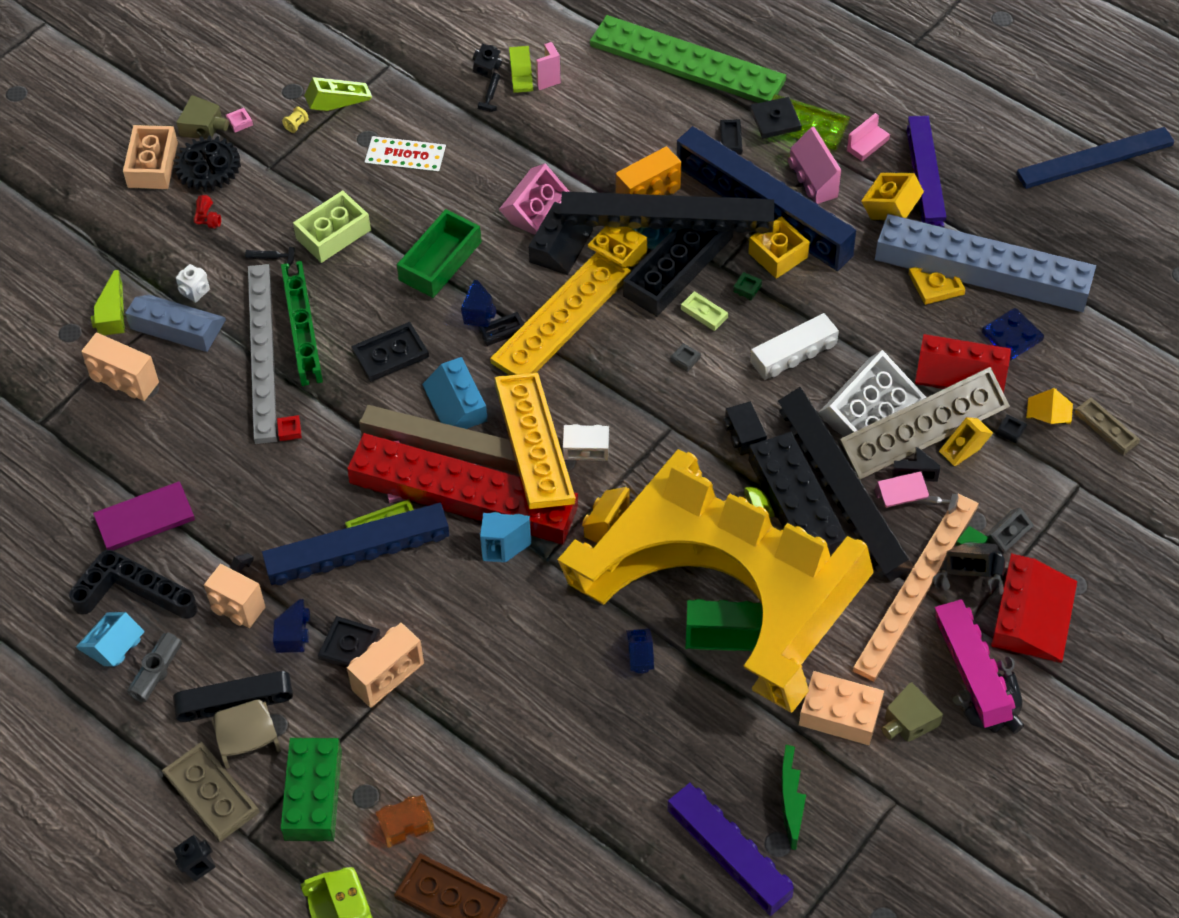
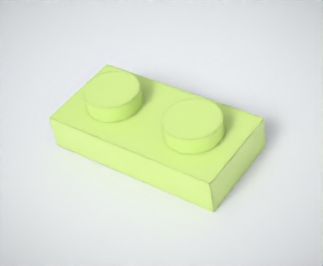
(704, 311)

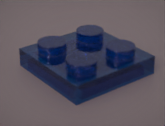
(1013, 332)

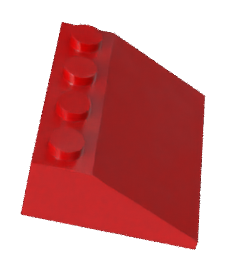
(1034, 609)

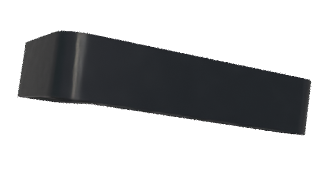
(134, 582)

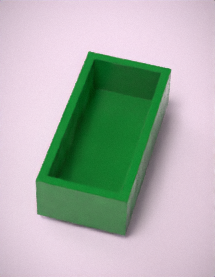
(439, 253)
(723, 625)
(311, 789)

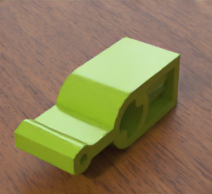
(521, 69)

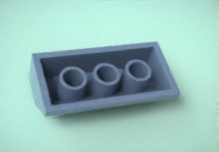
(174, 322)

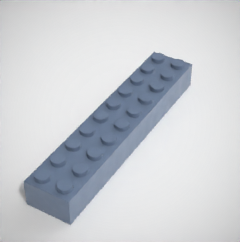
(985, 262)

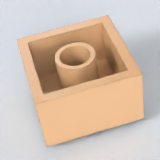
(234, 596)

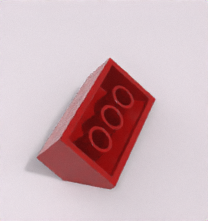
(952, 360)

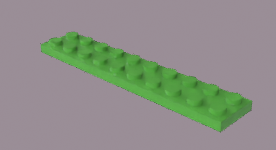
(687, 60)

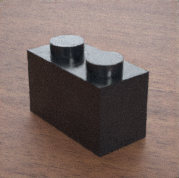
(743, 426)

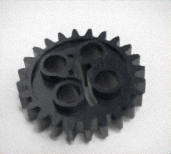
(195, 171)

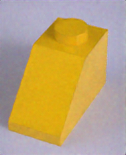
(965, 441)

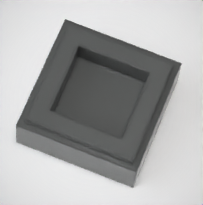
(685, 357)

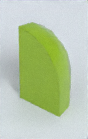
(758, 498)

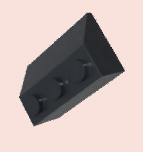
(557, 244)

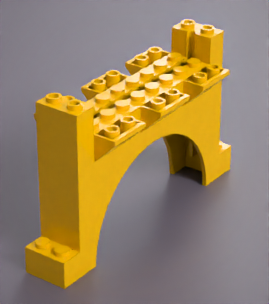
(790, 572)

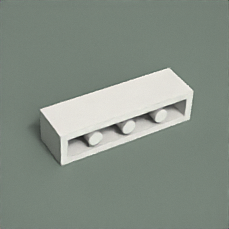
(794, 346)

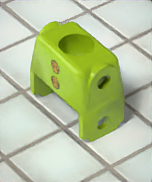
(336, 895)

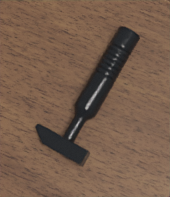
(490, 94)
(271, 255)

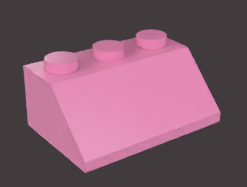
(815, 167)
(533, 198)

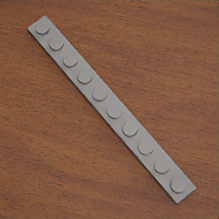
(262, 354)

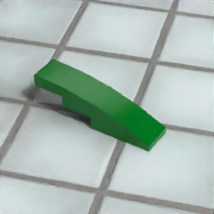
(791, 801)

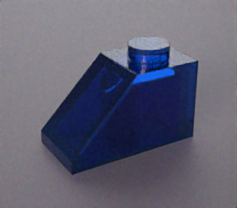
(478, 306)
(640, 650)

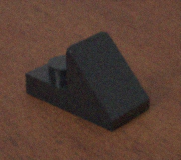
(922, 463)

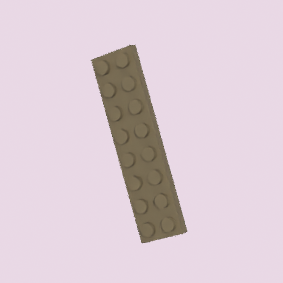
(922, 423)

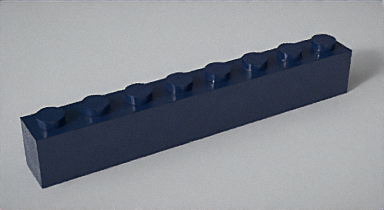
(356, 544)

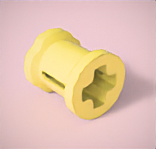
(295, 119)

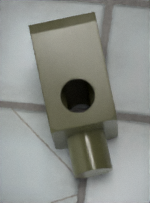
(200, 119)
(911, 715)

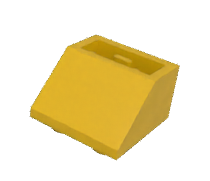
(620, 245)

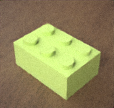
(332, 226)

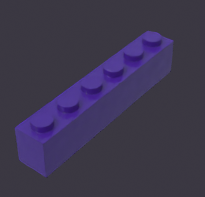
(731, 849)

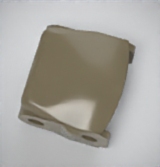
(244, 729)

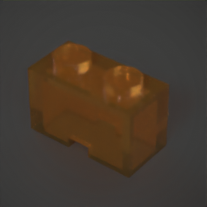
(404, 819)

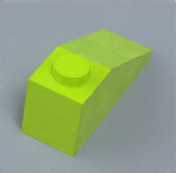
(334, 94)
(109, 308)

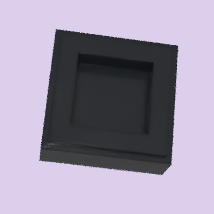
(1011, 428)

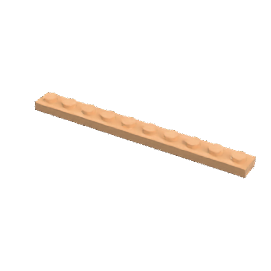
(914, 590)

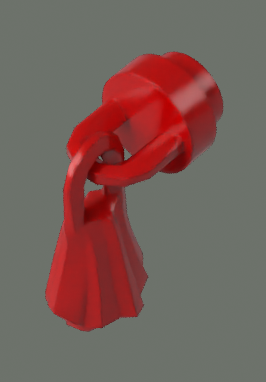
(203, 204)

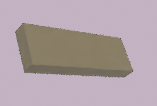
(1107, 426)

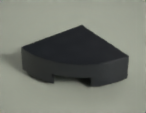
(241, 561)

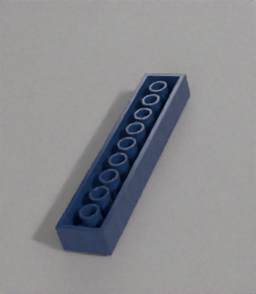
(735, 177)

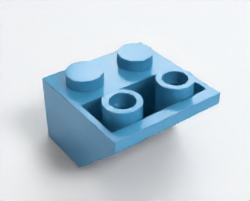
(504, 536)

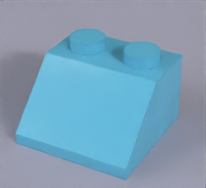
(111, 638)

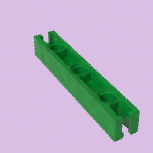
(301, 323)

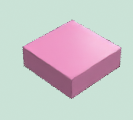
(239, 120)

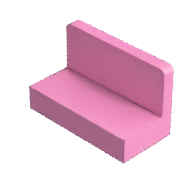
(548, 68)
(867, 138)
(902, 489)

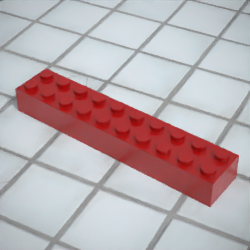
(454, 483)

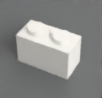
(586, 442)

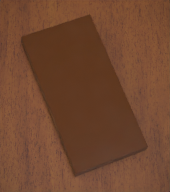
(447, 893)

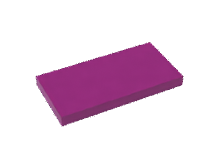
(144, 516)

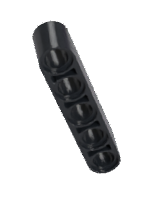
(210, 699)

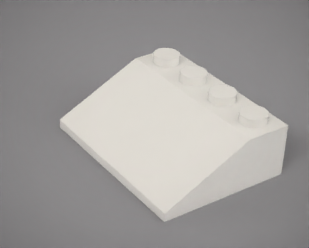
(870, 395)

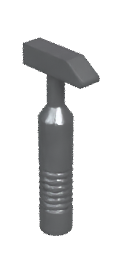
(934, 500)

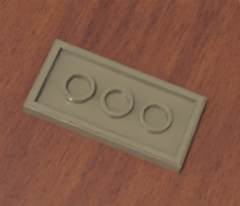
(210, 791)

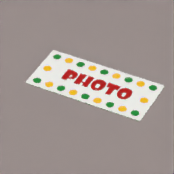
(405, 153)

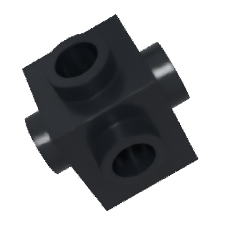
(486, 60)
(189, 855)

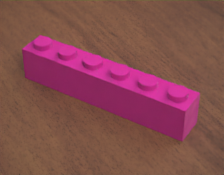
(974, 663)

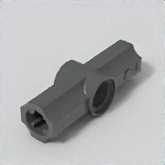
(148, 678)

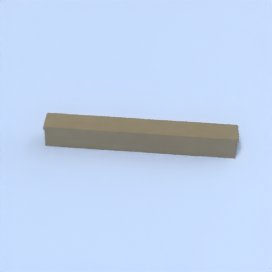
(439, 438)

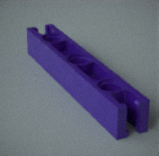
(926, 170)

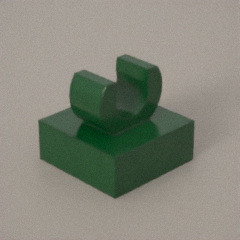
(747, 286)

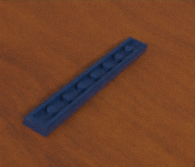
(1095, 157)

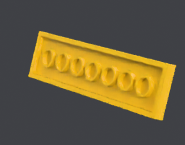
(560, 316)
(534, 441)

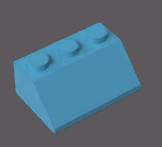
(455, 395)

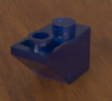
(290, 629)

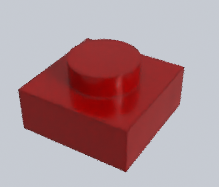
(289, 428)

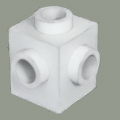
(192, 283)

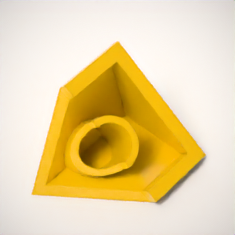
(1050, 407)

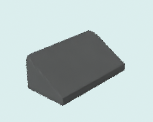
(1009, 529)

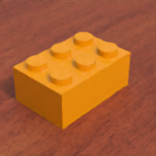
(651, 175)

